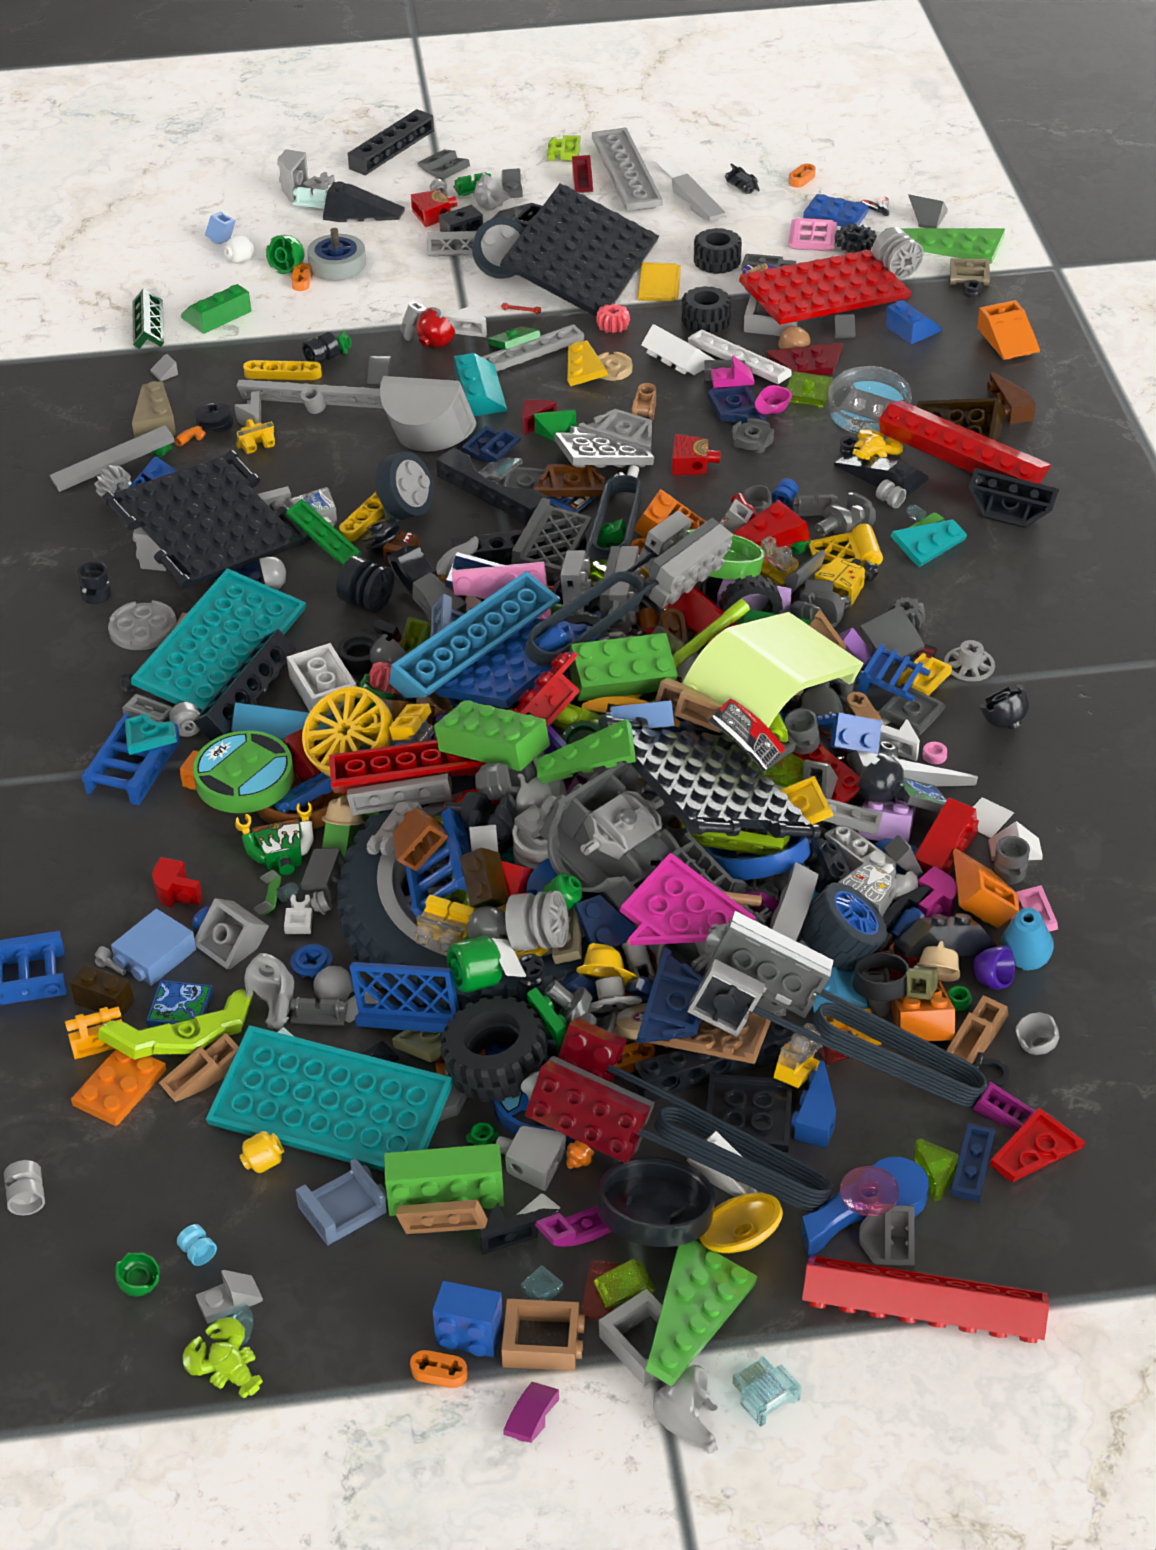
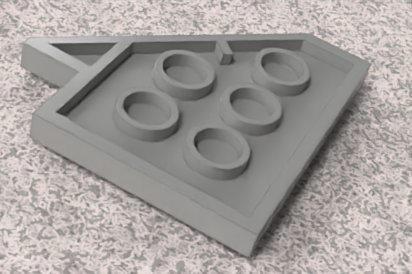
(591, 448)

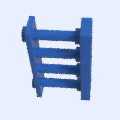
(145, 772)
(456, 846)
(27, 949)

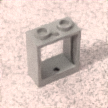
(762, 324)
(622, 1320)

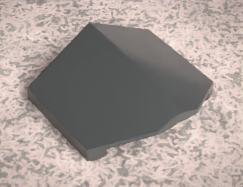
(889, 1237)

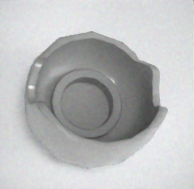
(273, 572)
(905, 884)
(333, 983)
(1037, 1033)

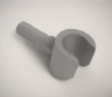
(103, 959)

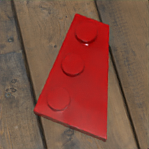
(1035, 1146)

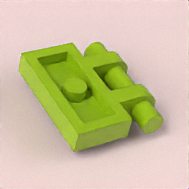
(564, 147)

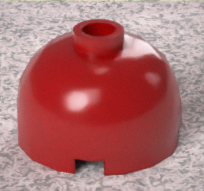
(433, 330)

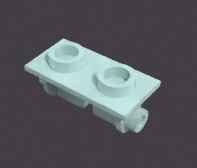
(306, 199)

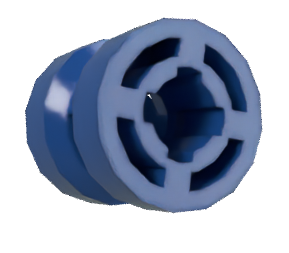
(785, 491)

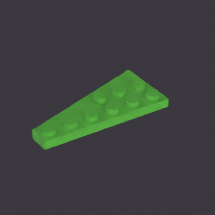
(959, 242)
(696, 1303)

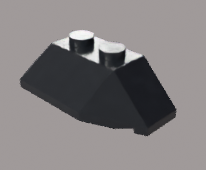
(1011, 498)
(956, 932)

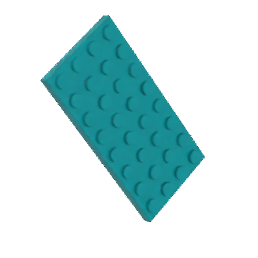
(216, 639)
(328, 1099)

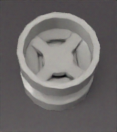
(892, 494)

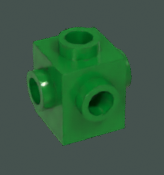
(611, 534)

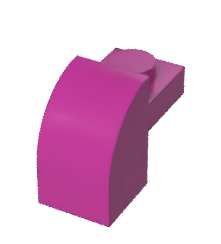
(942, 893)

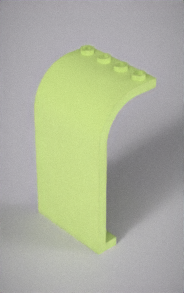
(768, 663)

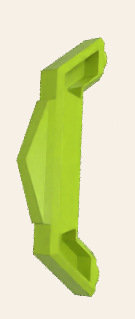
(179, 1037)

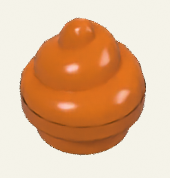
(575, 1155)

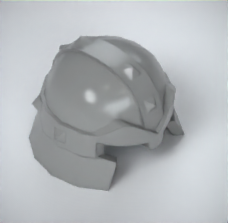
(489, 193)

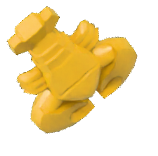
(873, 444)

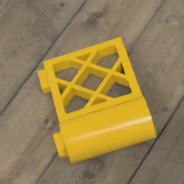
(861, 545)

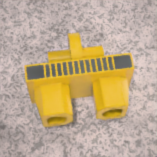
(254, 434)

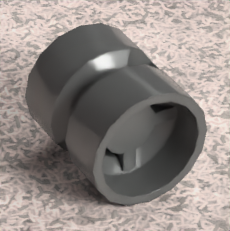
(803, 729)
(1011, 859)

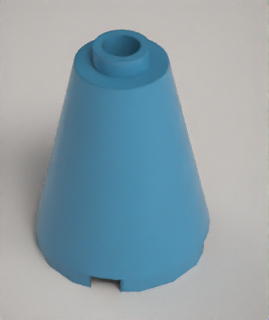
(1028, 939)

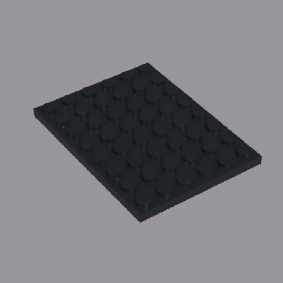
(580, 250)

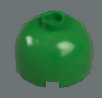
(284, 253)

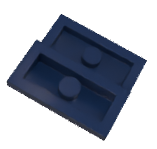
(490, 445)

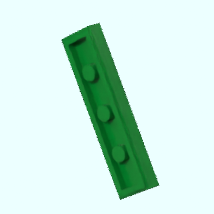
(322, 532)

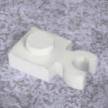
(299, 917)

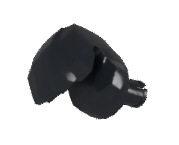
(479, 811)

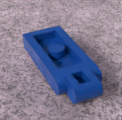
(304, 793)

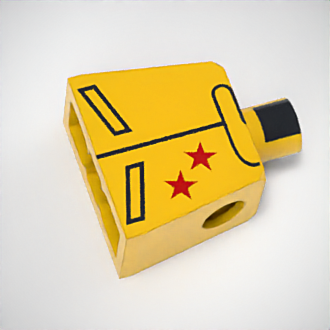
(845, 575)

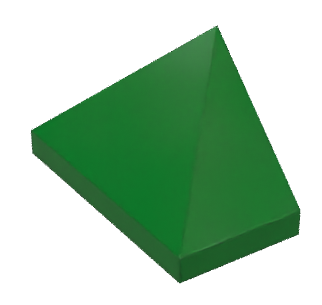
(554, 422)

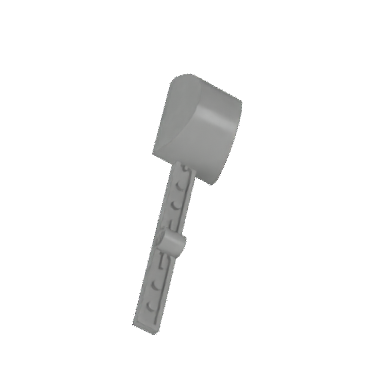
(421, 411)

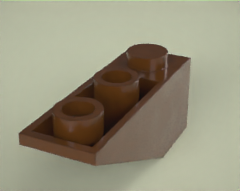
(1016, 402)

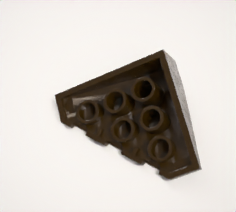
(978, 414)

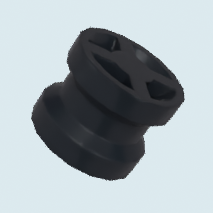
(531, 963)

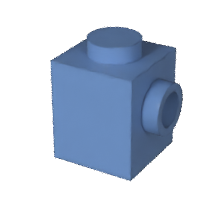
(220, 228)

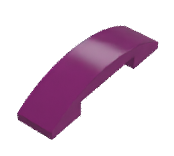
(573, 1229)

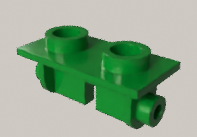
(465, 185)

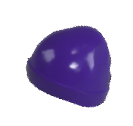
(995, 967)

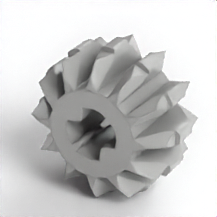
(112, 480)

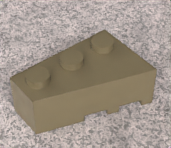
(152, 410)

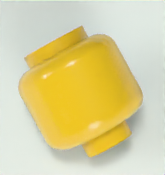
(261, 1152)

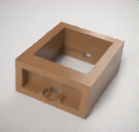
(542, 1356)

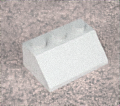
(675, 351)
(318, 674)

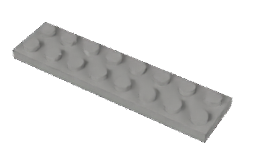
(627, 169)

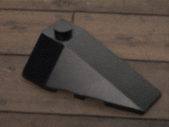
(351, 202)
(880, 469)

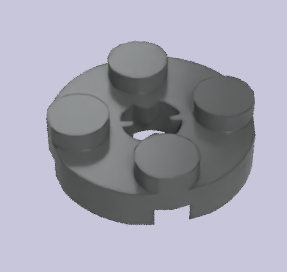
(744, 439)

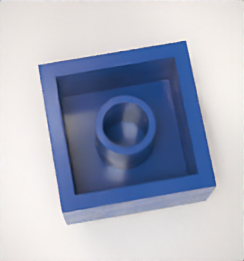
(468, 1319)

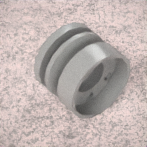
(898, 252)
(537, 920)

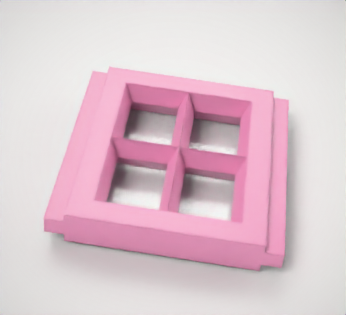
(812, 234)

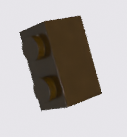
(484, 878)
(100, 989)

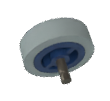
(336, 256)

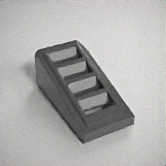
(903, 856)

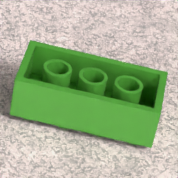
(621, 666)
(492, 735)
(444, 1176)

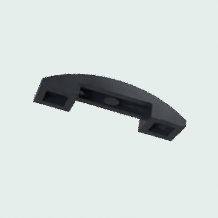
(892, 915)

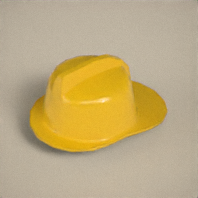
(604, 962)

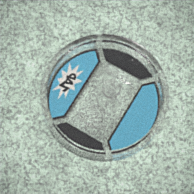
(863, 394)

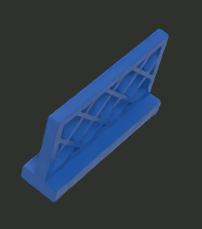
(408, 1015)

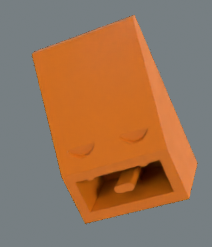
(1007, 329)
(660, 509)
(983, 891)
(926, 1018)

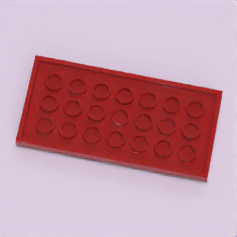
(824, 287)

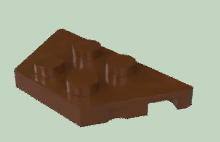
(571, 481)

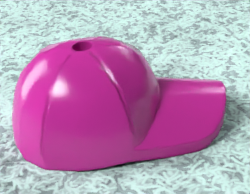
(773, 400)

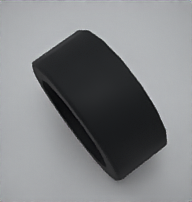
(353, 643)

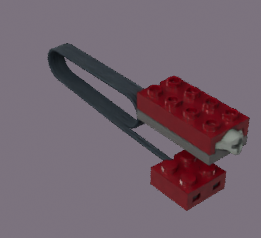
(581, 1101)

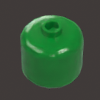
(475, 963)

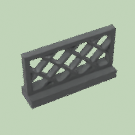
(535, 533)

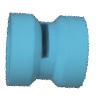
(198, 1247)

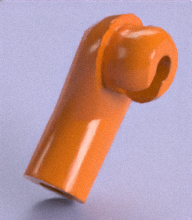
(186, 435)

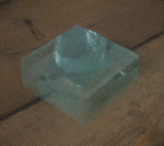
(542, 1285)

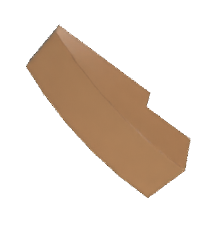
(689, 703)
(978, 1029)
(200, 1069)

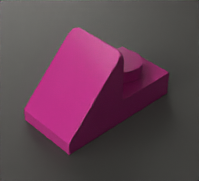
(737, 375)

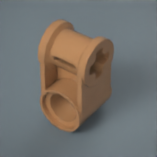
(645, 401)
(860, 706)

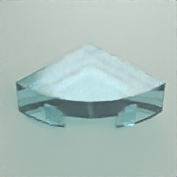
(245, 1317)

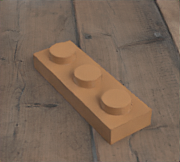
(441, 1217)

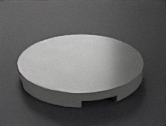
(141, 625)

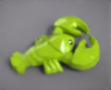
(223, 1357)

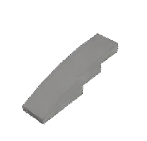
(794, 902)

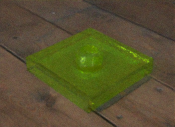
(809, 388)

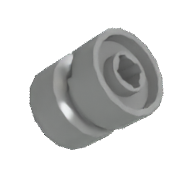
(24, 1187)

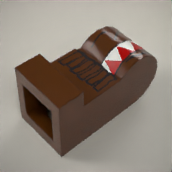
(402, 540)

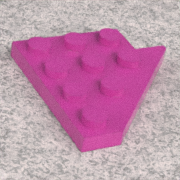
(677, 906)

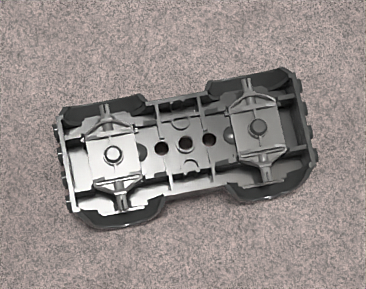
(611, 835)

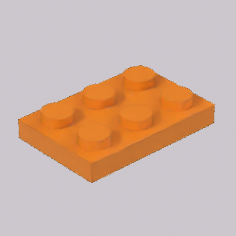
(118, 1086)

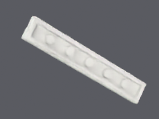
(724, 349)

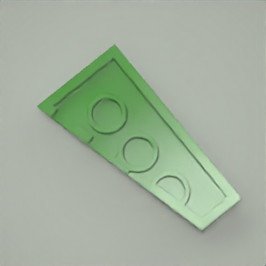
(595, 750)

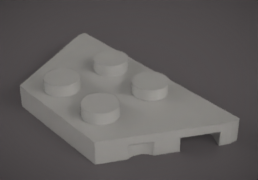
(623, 427)

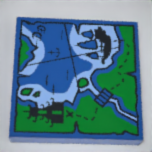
(178, 1002)

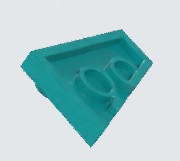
(928, 541)

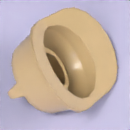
(340, 813)
(942, 958)

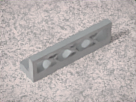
(450, 238)
(387, 795)

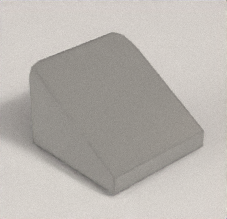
(164, 368)

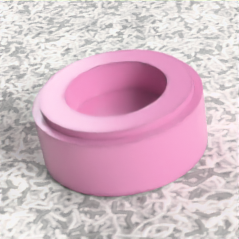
(934, 753)

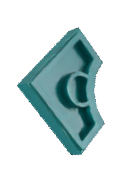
(146, 734)

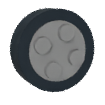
(492, 244)
(404, 485)

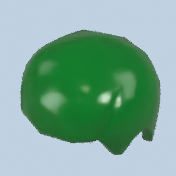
(137, 1274)

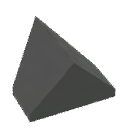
(928, 211)

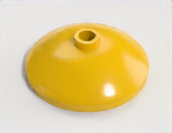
(742, 1223)

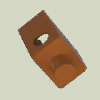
(417, 838)

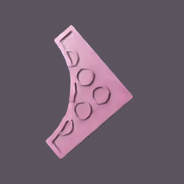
(488, 580)

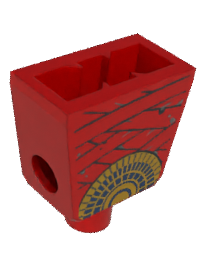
(431, 204)
(692, 455)

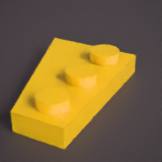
(583, 364)

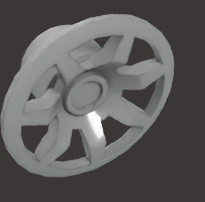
(970, 657)
(611, 993)

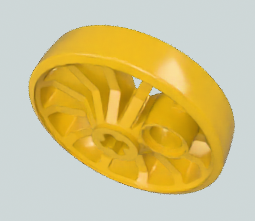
(350, 728)

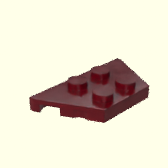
(809, 359)

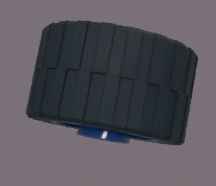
(843, 925)

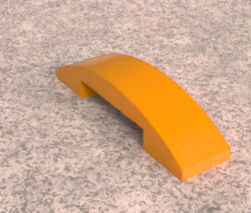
(601, 704)

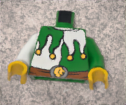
(279, 844)

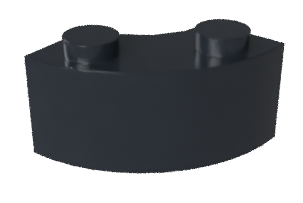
(410, 565)

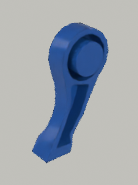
(833, 1216)

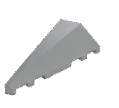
(919, 772)

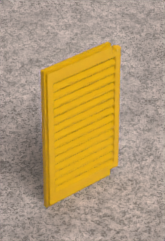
(659, 281)

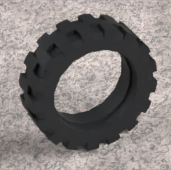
(749, 586)

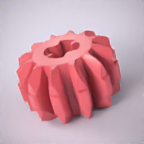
(612, 318)
(380, 677)

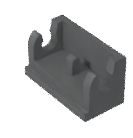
(324, 871)

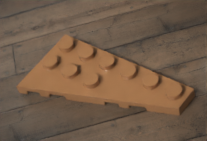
(719, 1043)

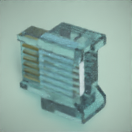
(765, 1389)

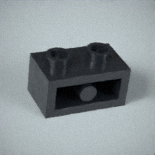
(826, 861)

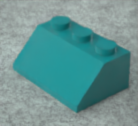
(479, 384)

